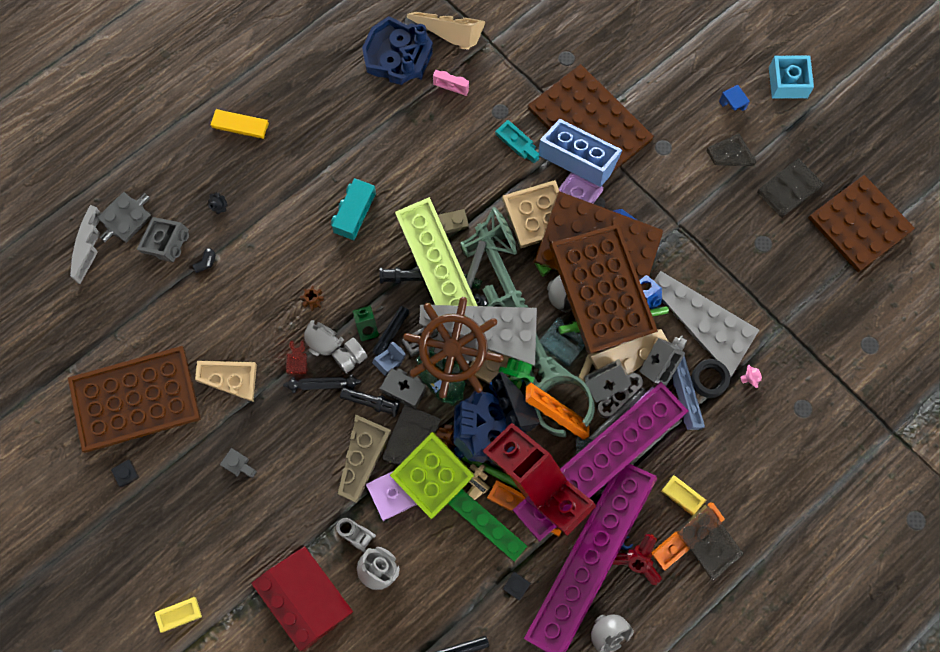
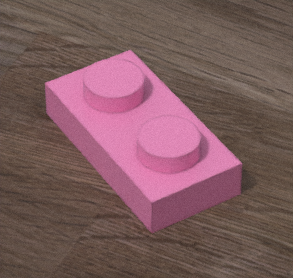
(450, 82)

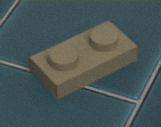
(454, 221)

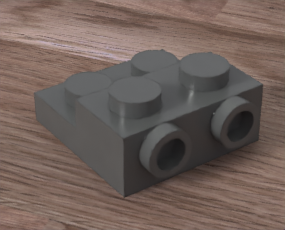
(163, 239)

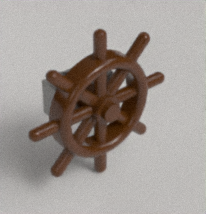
(453, 346)

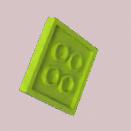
(432, 475)

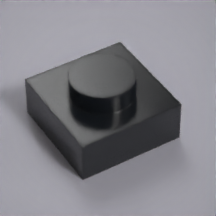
(125, 473)
(516, 586)

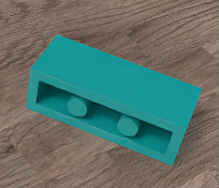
(353, 209)

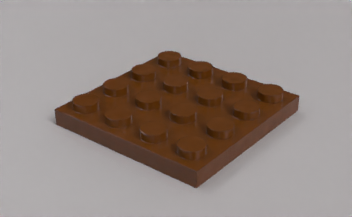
(861, 223)

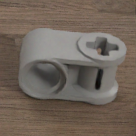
(356, 534)

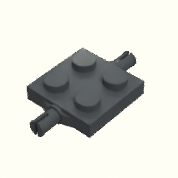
(124, 217)

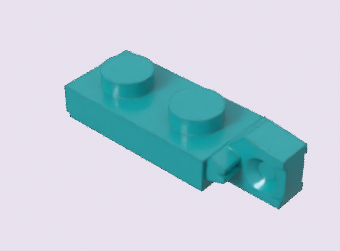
(517, 141)

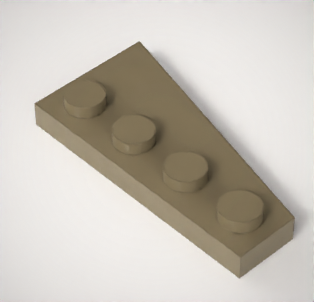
(364, 451)

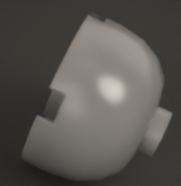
(558, 296)
(321, 339)
(377, 568)
(609, 632)

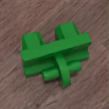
(517, 372)

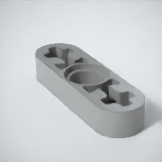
(613, 409)

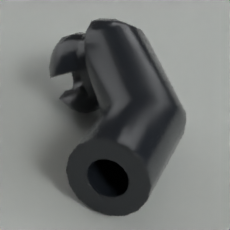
(207, 260)

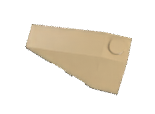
(459, 32)

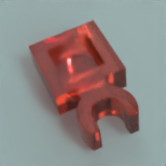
(297, 361)

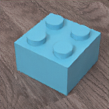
(791, 77)

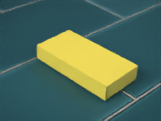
(683, 495)
(178, 614)

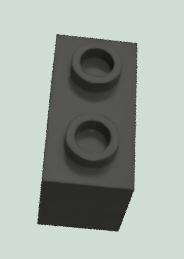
(662, 362)
(614, 373)
(392, 388)

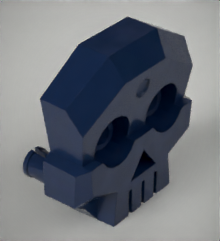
(408, 56)
(476, 426)

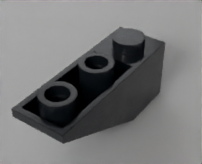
(514, 404)

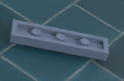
(687, 396)

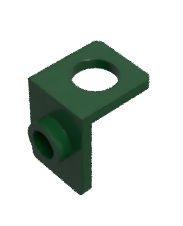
(363, 318)

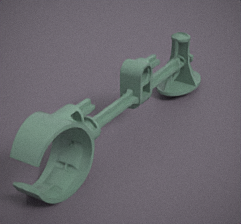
(549, 369)

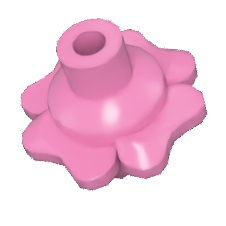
(752, 376)

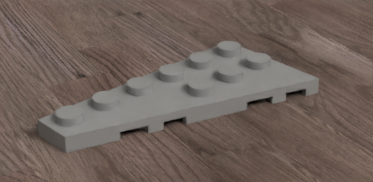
(712, 326)
(511, 336)

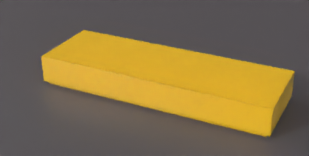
(239, 123)

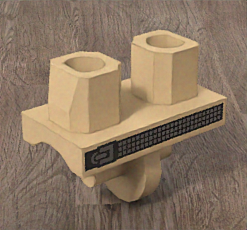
(479, 487)

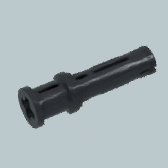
(397, 275)
(381, 401)

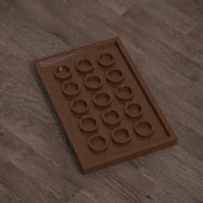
(592, 108)
(575, 217)
(603, 288)
(133, 399)

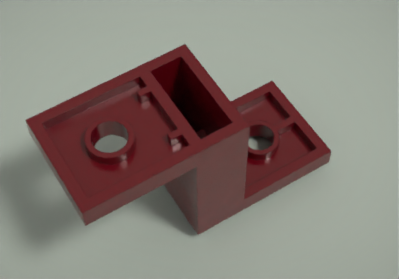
(539, 479)

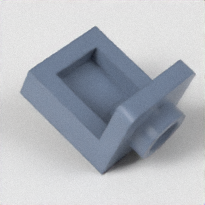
(389, 359)

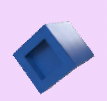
(735, 98)

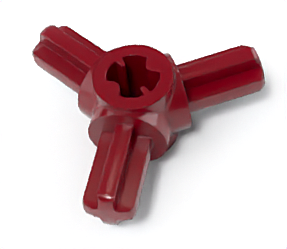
(640, 559)

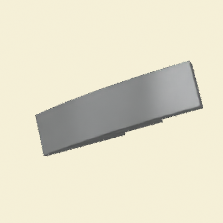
(83, 249)

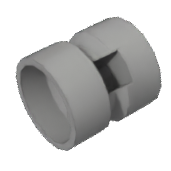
(349, 355)

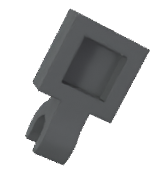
(237, 463)

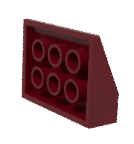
(302, 598)

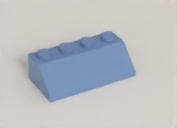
(579, 152)

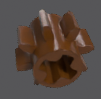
(308, 296)
(446, 435)

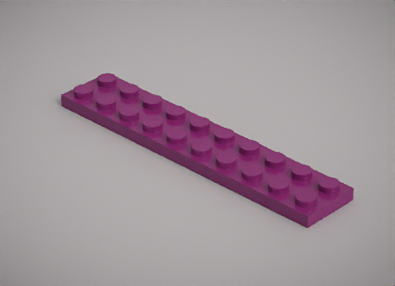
(611, 451)
(590, 560)

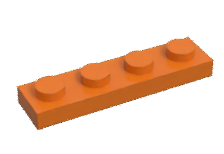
(557, 411)
(509, 499)
(674, 547)

